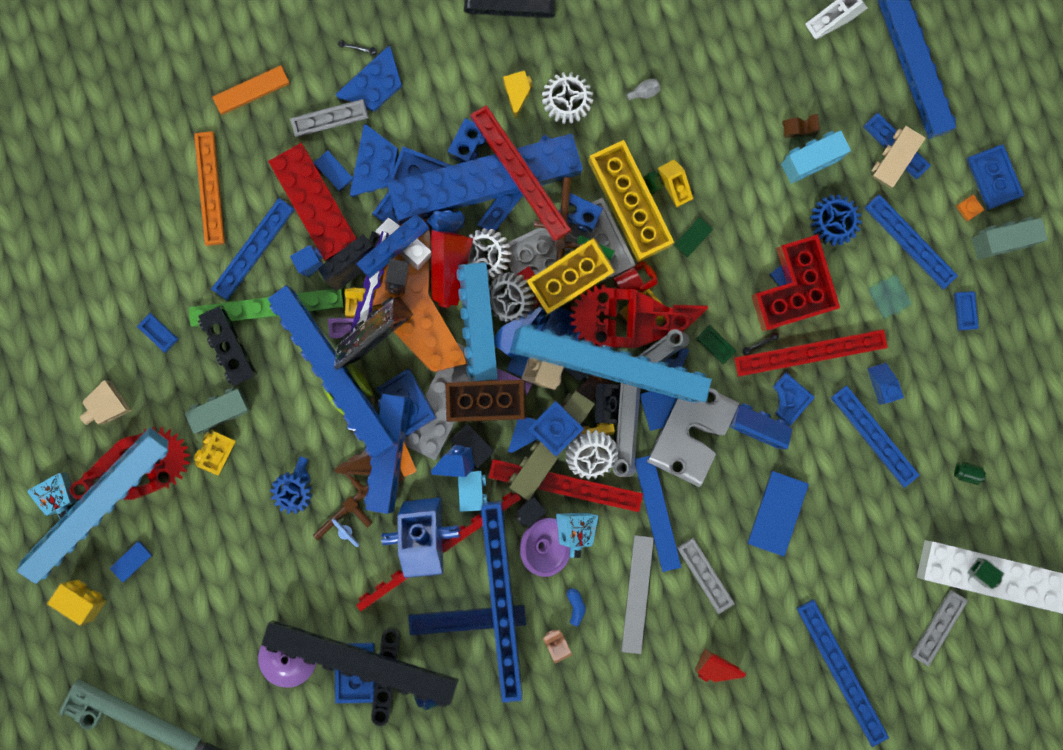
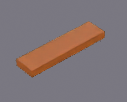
(251, 90)

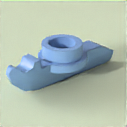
(345, 532)

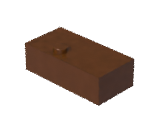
(486, 400)

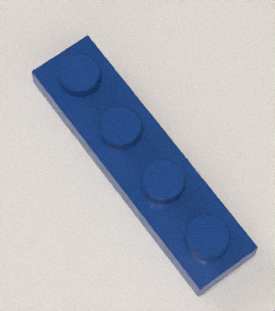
(392, 245)

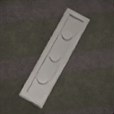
(329, 118)
(705, 575)
(939, 627)

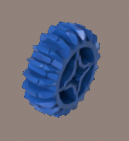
(832, 213)

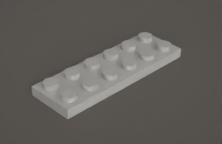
(432, 436)

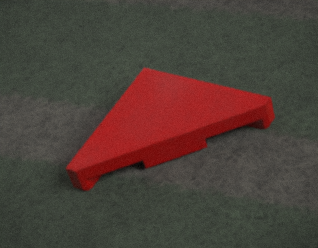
(692, 311)

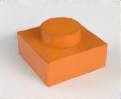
(970, 208)

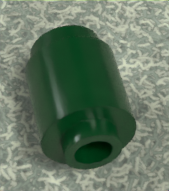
(969, 473)

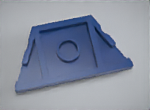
(374, 83)
(374, 163)

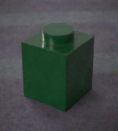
(986, 573)

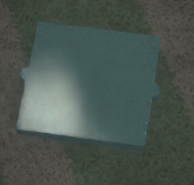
(889, 296)

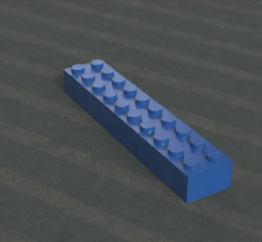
(481, 179)

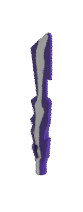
(370, 284)

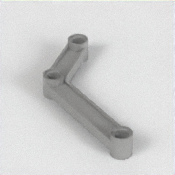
(630, 403)

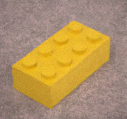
(571, 275)

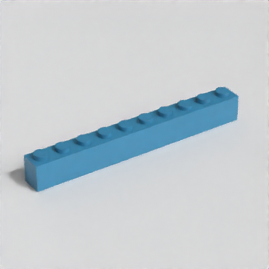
(93, 505)

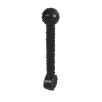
(372, 51)
(746, 350)

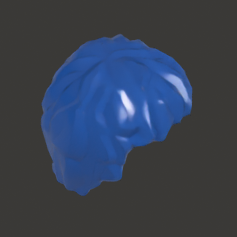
(446, 221)

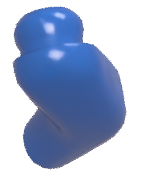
(578, 606)

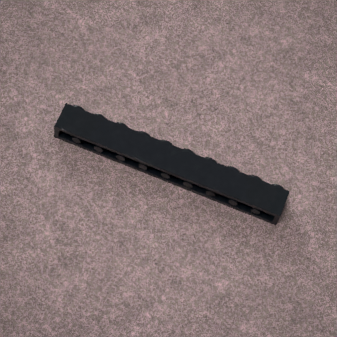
(360, 662)

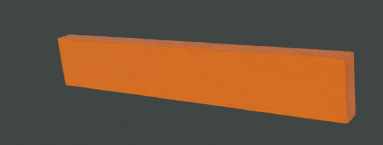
(209, 188)

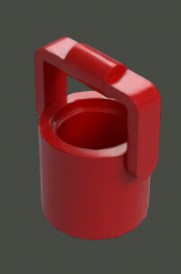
(632, 280)

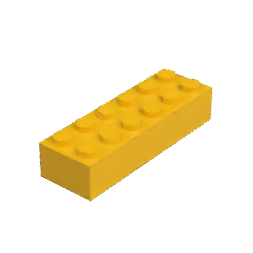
(630, 201)

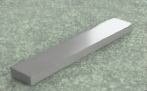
(637, 594)

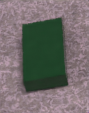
(693, 237)
(716, 344)

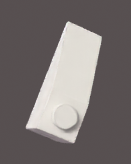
(834, 16)
(416, 253)

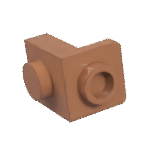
(557, 645)

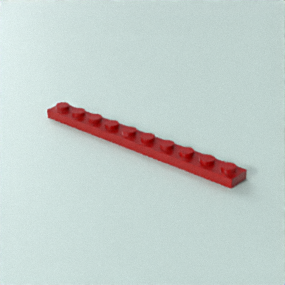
(398, 577)

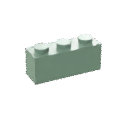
(217, 411)

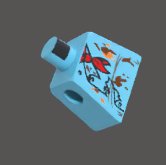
(53, 495)
(576, 531)

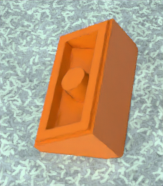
(407, 466)

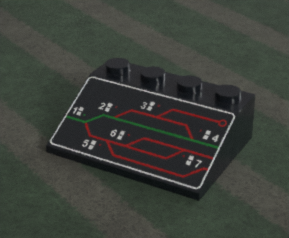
(372, 332)

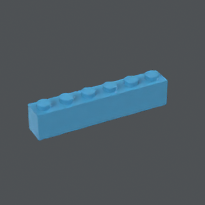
(477, 322)

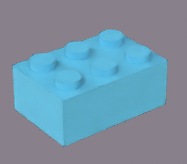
(815, 156)

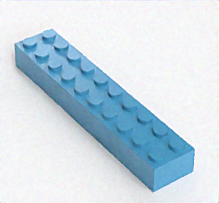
(609, 364)

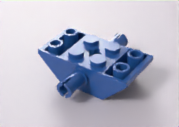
(421, 554)

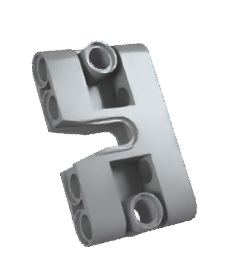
(676, 443)

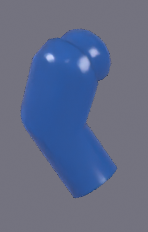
(300, 469)

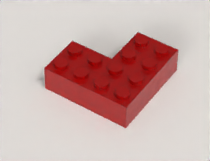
(807, 289)

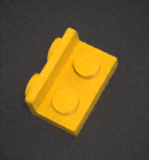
(214, 452)

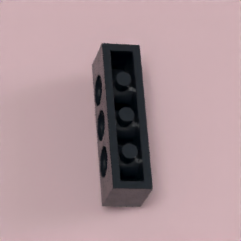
(237, 351)

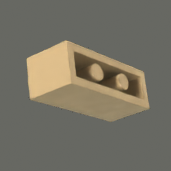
(897, 156)

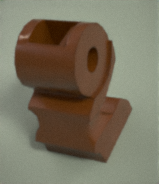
(797, 127)

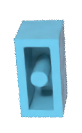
(471, 491)

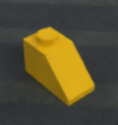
(517, 90)
(675, 182)

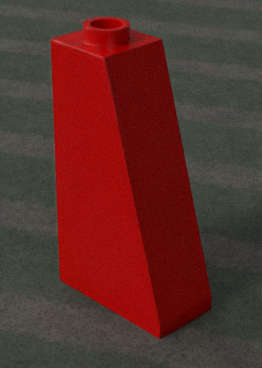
(447, 253)

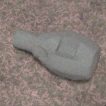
(645, 89)

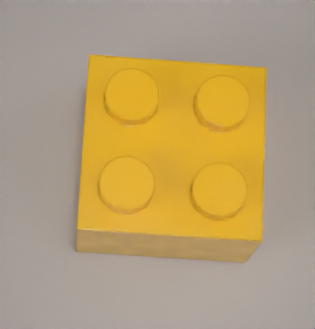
(77, 602)

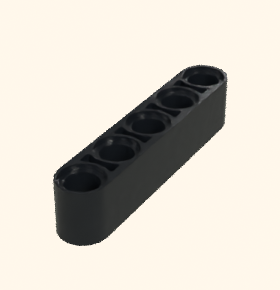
(513, 8)
(378, 703)

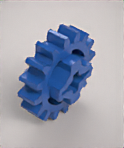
(291, 499)

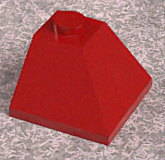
(717, 669)

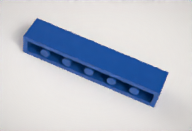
(386, 470)

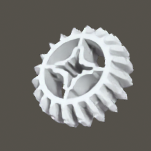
(575, 96)
(498, 246)
(596, 459)

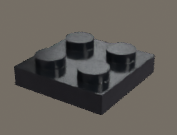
(607, 403)

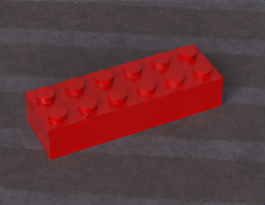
(312, 201)

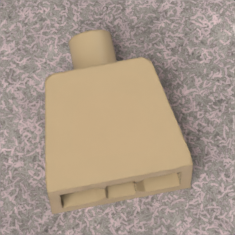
(104, 404)

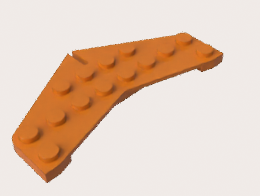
(426, 330)

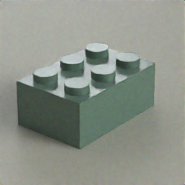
(1009, 237)

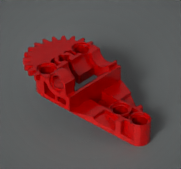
(641, 318)
(170, 464)

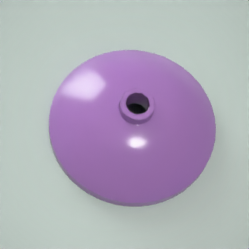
(551, 555)
(281, 673)

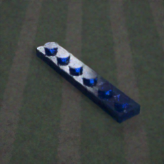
(458, 620)

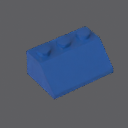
(761, 427)

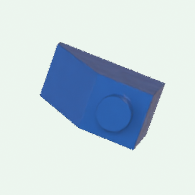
(307, 260)
(885, 384)
(521, 435)
(455, 462)

